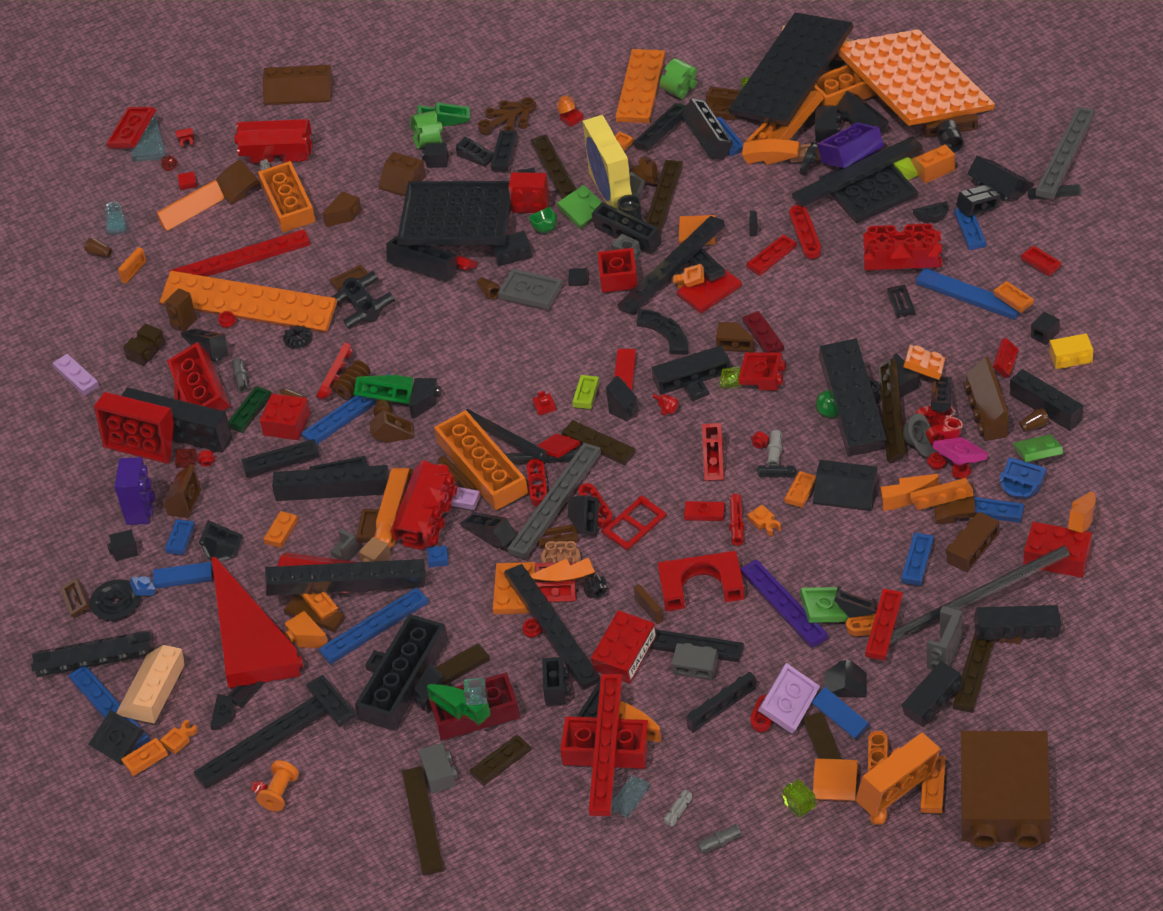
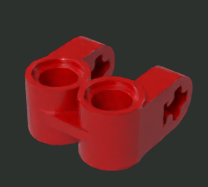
(944, 424)

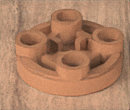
(559, 551)

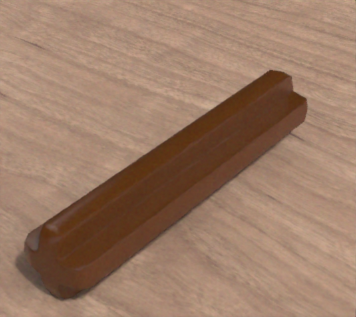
(459, 477)

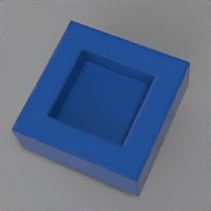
(437, 556)
(142, 586)

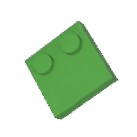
(579, 206)
(1038, 448)
(820, 605)

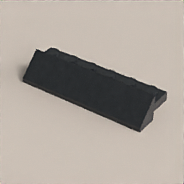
(92, 653)

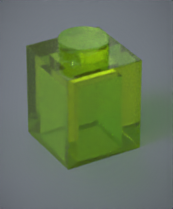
(799, 798)

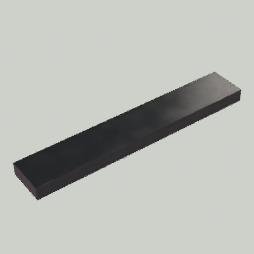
(726, 649)

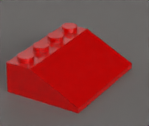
(135, 427)

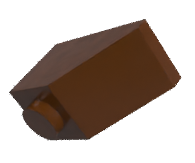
(342, 210)
(734, 337)
(390, 427)

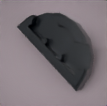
(810, 157)
(931, 212)
(223, 712)

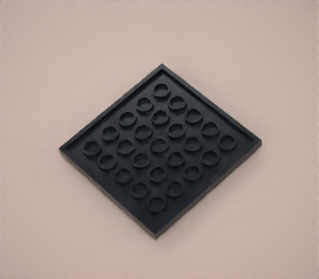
(455, 213)

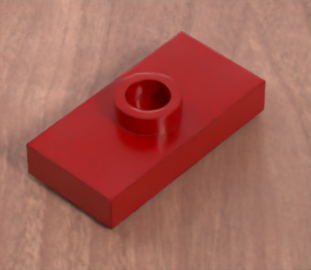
(1041, 260)
(1005, 357)
(704, 511)

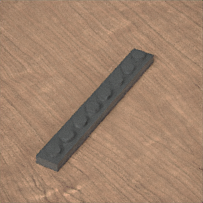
(1065, 152)
(554, 501)

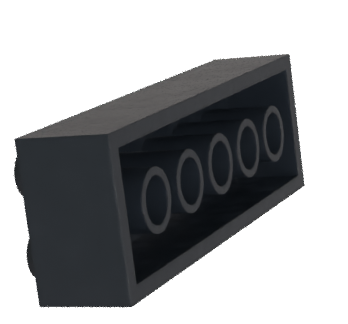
(852, 397)
(192, 422)
(399, 671)

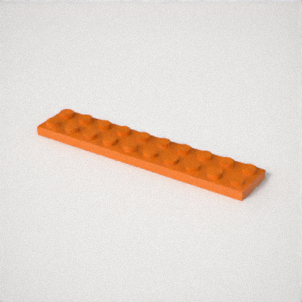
(253, 301)

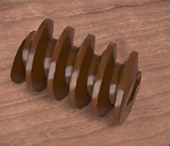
(346, 383)

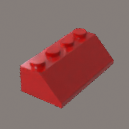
(198, 378)
(579, 742)

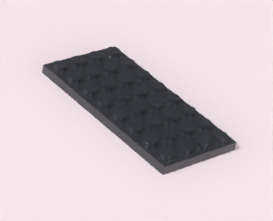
(791, 68)

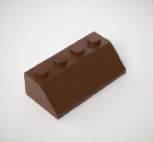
(297, 84)
(986, 400)

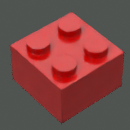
(528, 192)
(617, 270)
(285, 416)

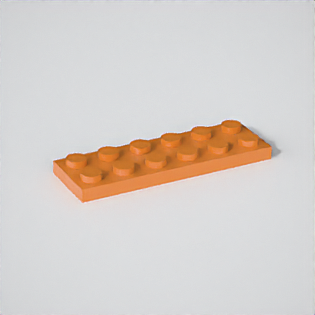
(640, 86)

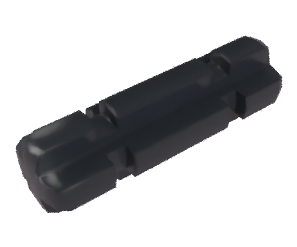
(776, 471)

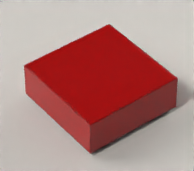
(187, 180)

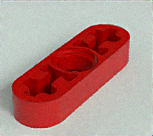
(533, 489)
(603, 508)

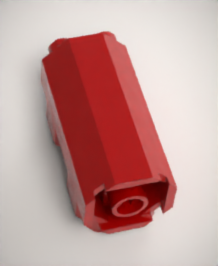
(274, 138)
(911, 248)
(423, 505)

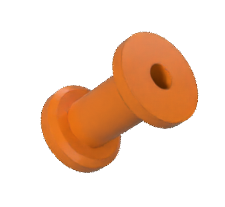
(282, 774)

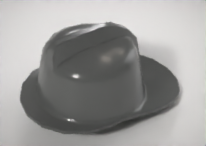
(915, 434)

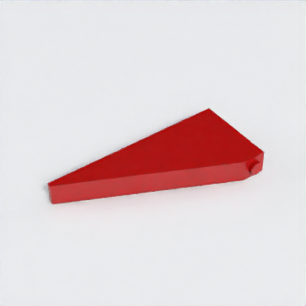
(250, 640)

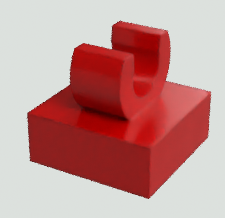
(185, 135)
(543, 403)

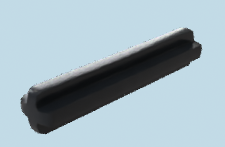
(1065, 190)

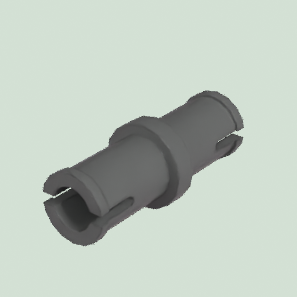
(240, 375)
(719, 839)

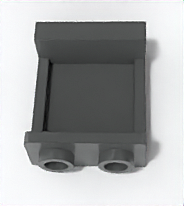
(951, 636)

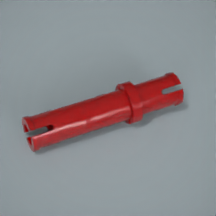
(736, 525)

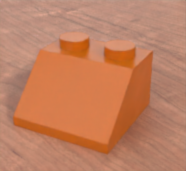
(934, 163)

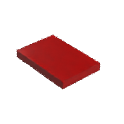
(131, 127)
(709, 293)

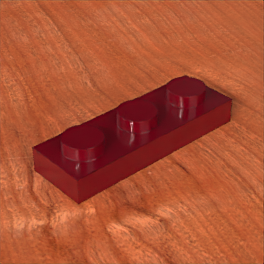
(763, 333)

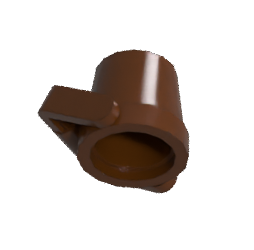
(647, 170)

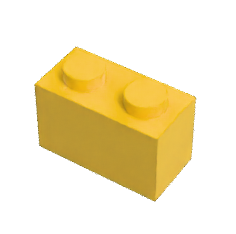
(1071, 351)

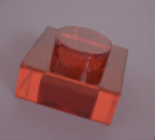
(185, 457)

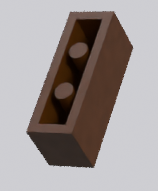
(972, 541)

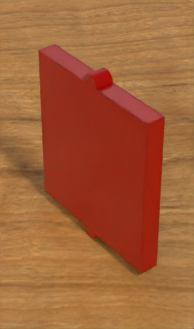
(558, 445)

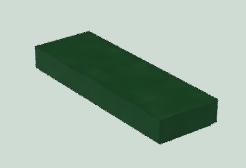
(249, 409)

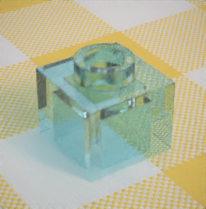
(475, 691)

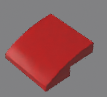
(556, 591)

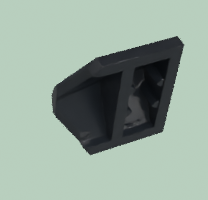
(219, 541)
(854, 605)
(846, 680)

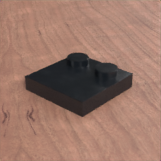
(116, 737)

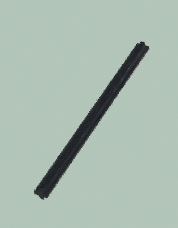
(981, 591)

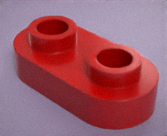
(757, 717)

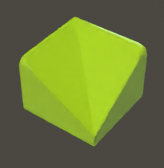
(907, 168)

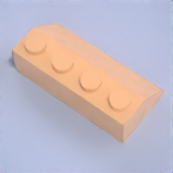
(152, 684)

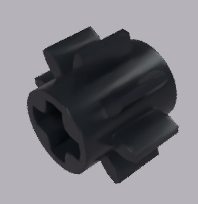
(595, 586)

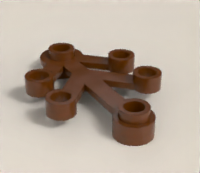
(525, 107)

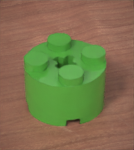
(679, 78)
(425, 129)

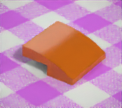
(835, 779)

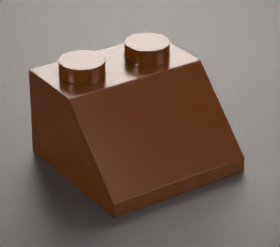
(398, 171)
(183, 493)

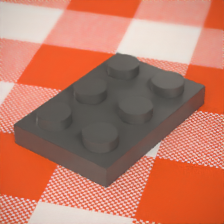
(530, 289)

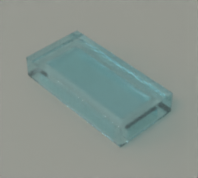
(630, 796)

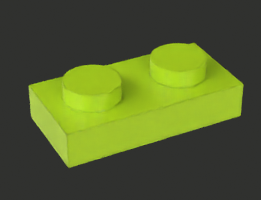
(586, 391)

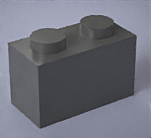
(695, 661)
(437, 767)

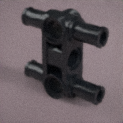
(366, 307)

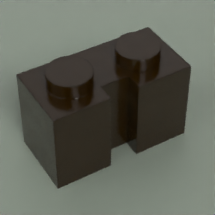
(145, 345)

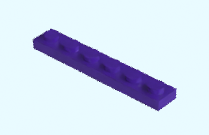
(783, 603)

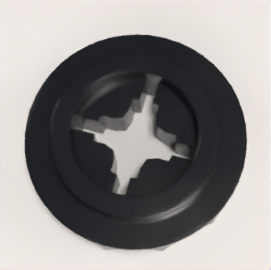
(294, 341)

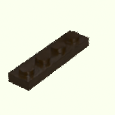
(609, 446)

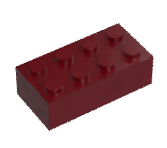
(501, 703)

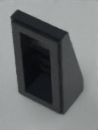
(466, 145)

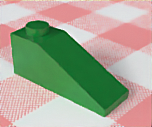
(385, 387)

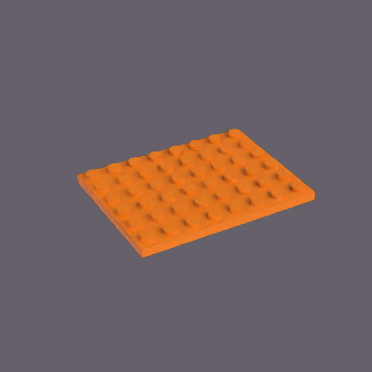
(914, 77)

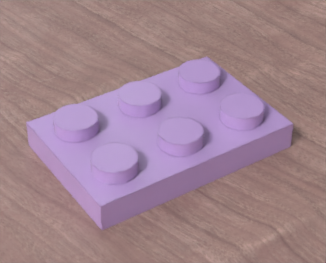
(789, 698)

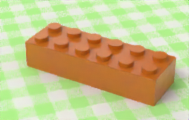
(481, 460)

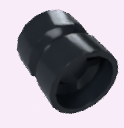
(949, 134)
(631, 205)

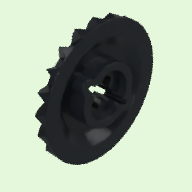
(104, 596)

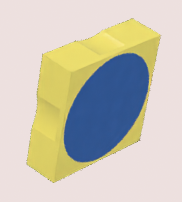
(606, 161)

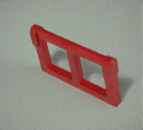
(606, 531)

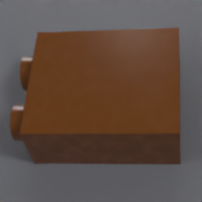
(1005, 788)

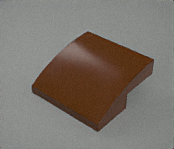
(720, 100)
(236, 181)
(959, 508)

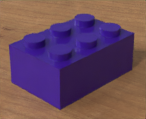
(850, 145)
(134, 491)

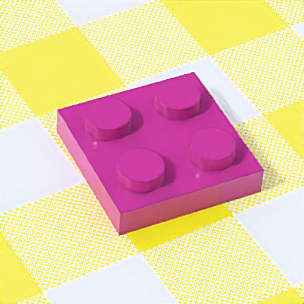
(960, 450)

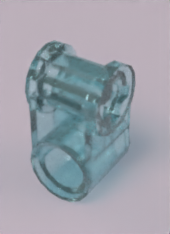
(114, 219)

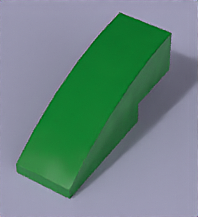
(447, 113)
(454, 702)

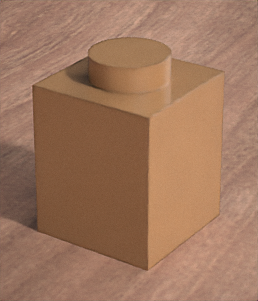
(375, 551)

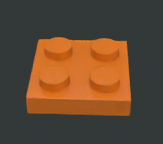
(924, 361)

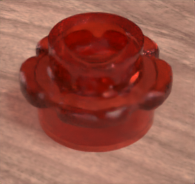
(169, 166)

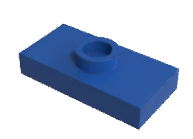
(180, 537)

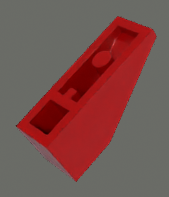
(713, 452)

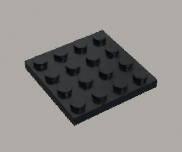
(874, 192)

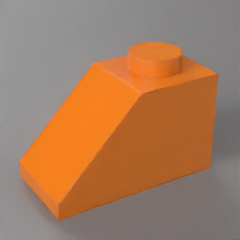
(305, 632)

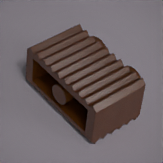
(180, 310)

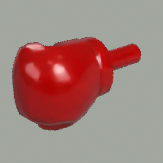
(667, 403)

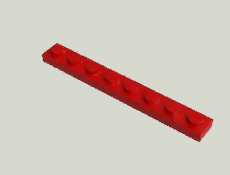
(247, 255)
(605, 745)

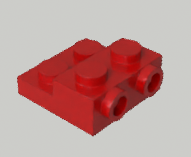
(762, 370)

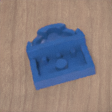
(1022, 478)

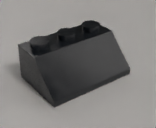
(999, 178)
(845, 485)

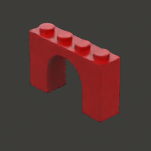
(721, 566)

